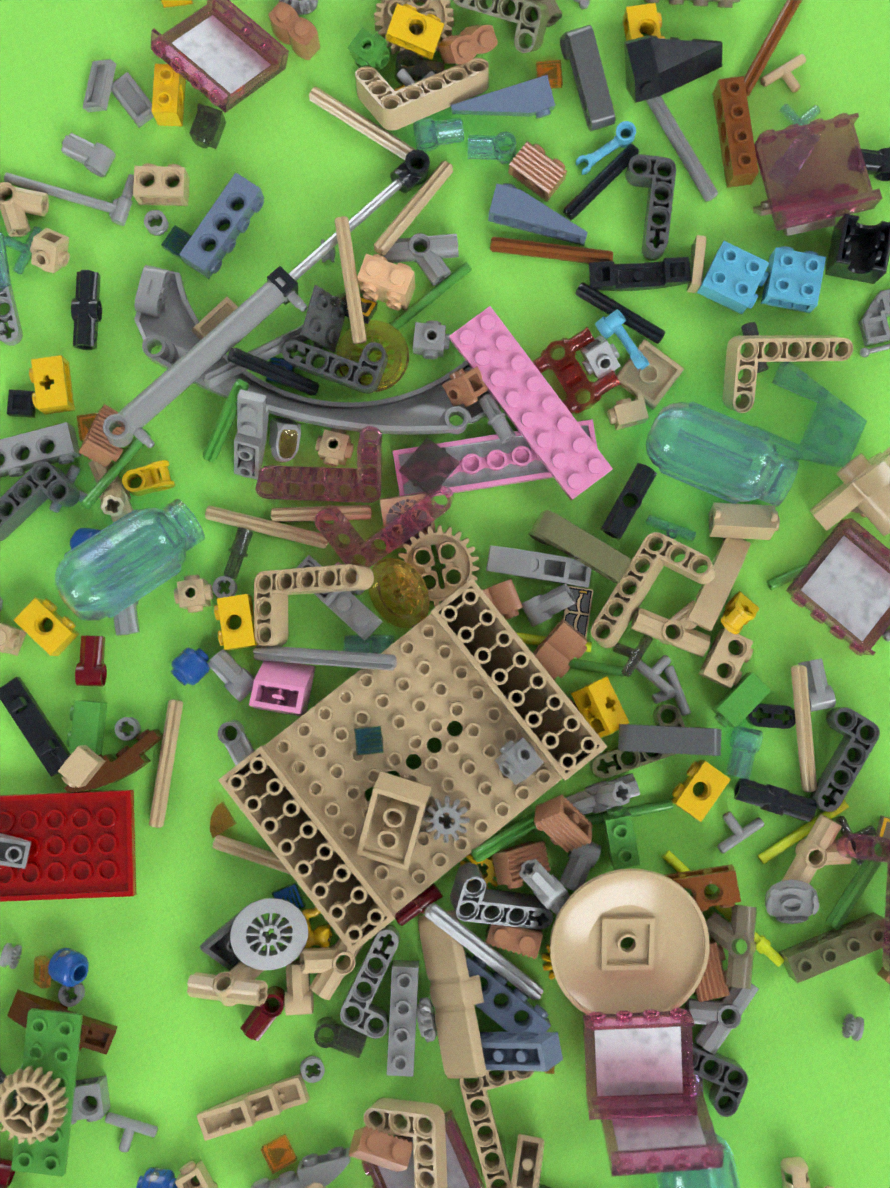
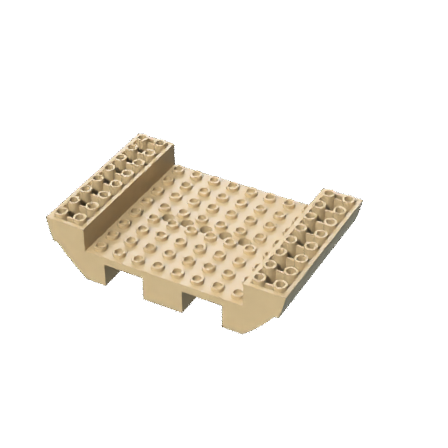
(311, 785)

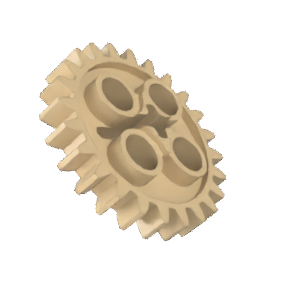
(440, 8)
(459, 561)

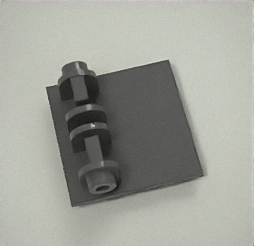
(323, 321)

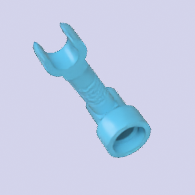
(623, 129)
(613, 324)

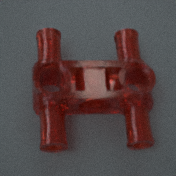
(571, 373)

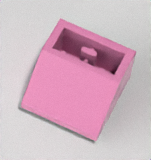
(282, 687)

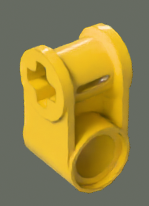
(150, 478)
(738, 613)

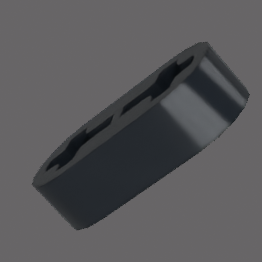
(770, 722)

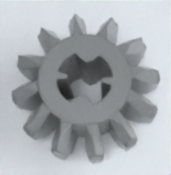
(439, 825)

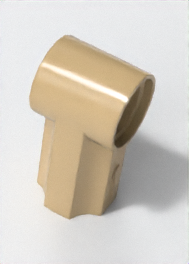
(298, 996)

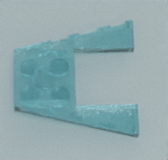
(832, 428)

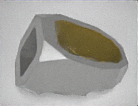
(284, 438)

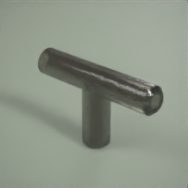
(341, 299)
(634, 654)
(845, 830)

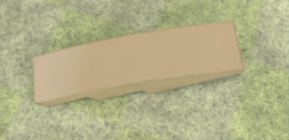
(715, 593)
(252, 1107)

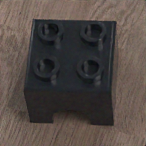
(859, 250)

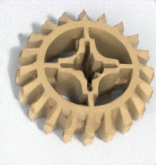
(28, 1121)

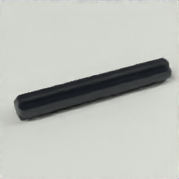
(600, 182)
(608, 306)
(272, 371)

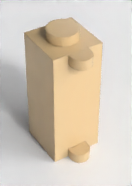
(743, 521)

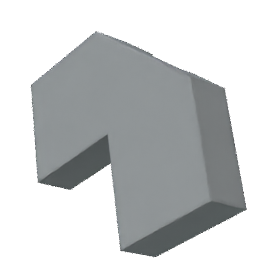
(874, 321)

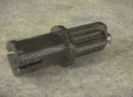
(238, 552)

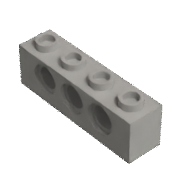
(36, 441)
(402, 1018)

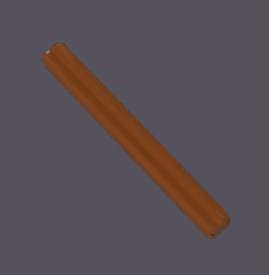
(770, 44)
(549, 251)

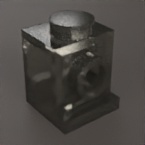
(210, 135)

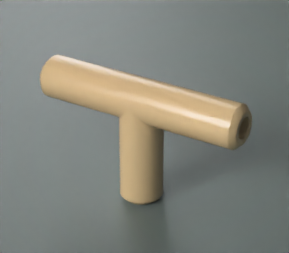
(785, 72)

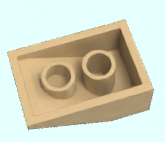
(393, 820)

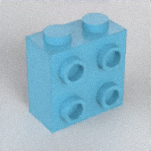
(734, 278)
(793, 279)

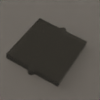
(429, 466)

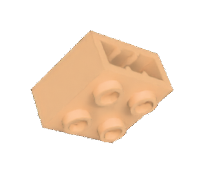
(386, 281)

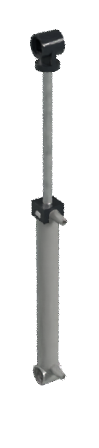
(278, 290)

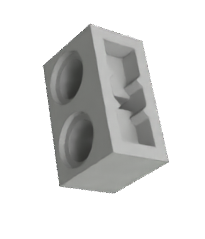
(82, 1108)

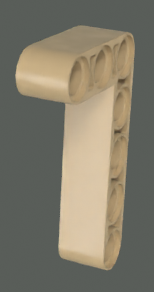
(422, 98)
(777, 353)
(644, 581)
(274, 586)
(484, 1117)
(421, 1131)

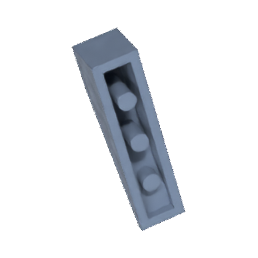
(522, 99)
(521, 211)

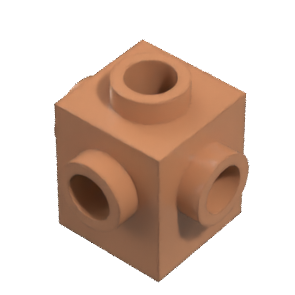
(465, 386)

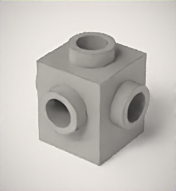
(430, 339)
(600, 357)
(518, 760)

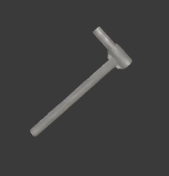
(117, 210)

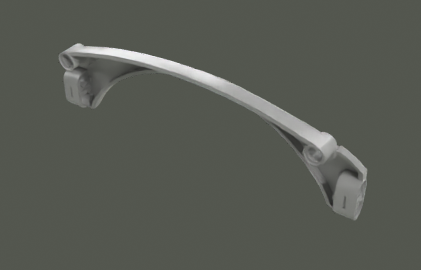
(168, 320)

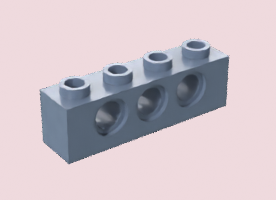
(236, 192)
(517, 1000)
(521, 1050)

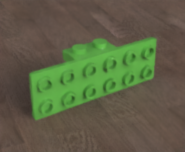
(54, 1045)

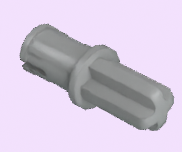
(496, 418)

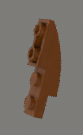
(128, 762)
(94, 1033)

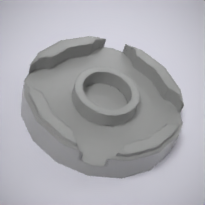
(791, 901)

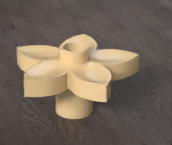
(864, 486)

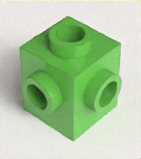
(369, 50)

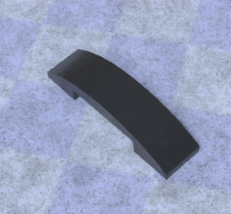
(639, 276)

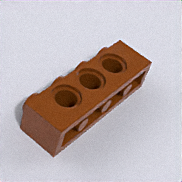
(735, 131)
(722, 876)

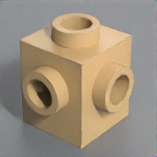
(50, 250)
(338, 455)
(202, 595)

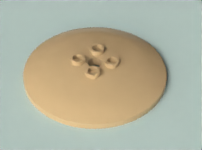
(651, 974)

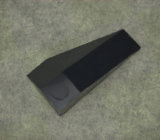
(662, 65)

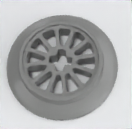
(267, 959)

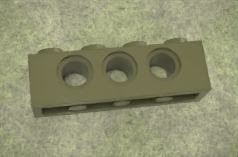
(834, 947)

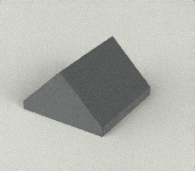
(219, 945)

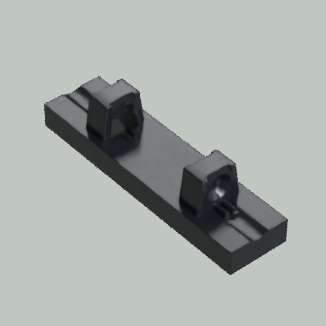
(34, 725)

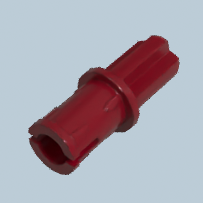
(418, 904)

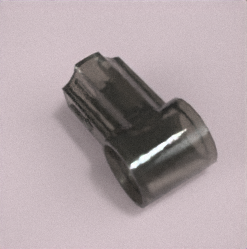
(415, 67)
(343, 1037)

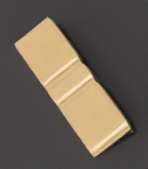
(454, 1000)

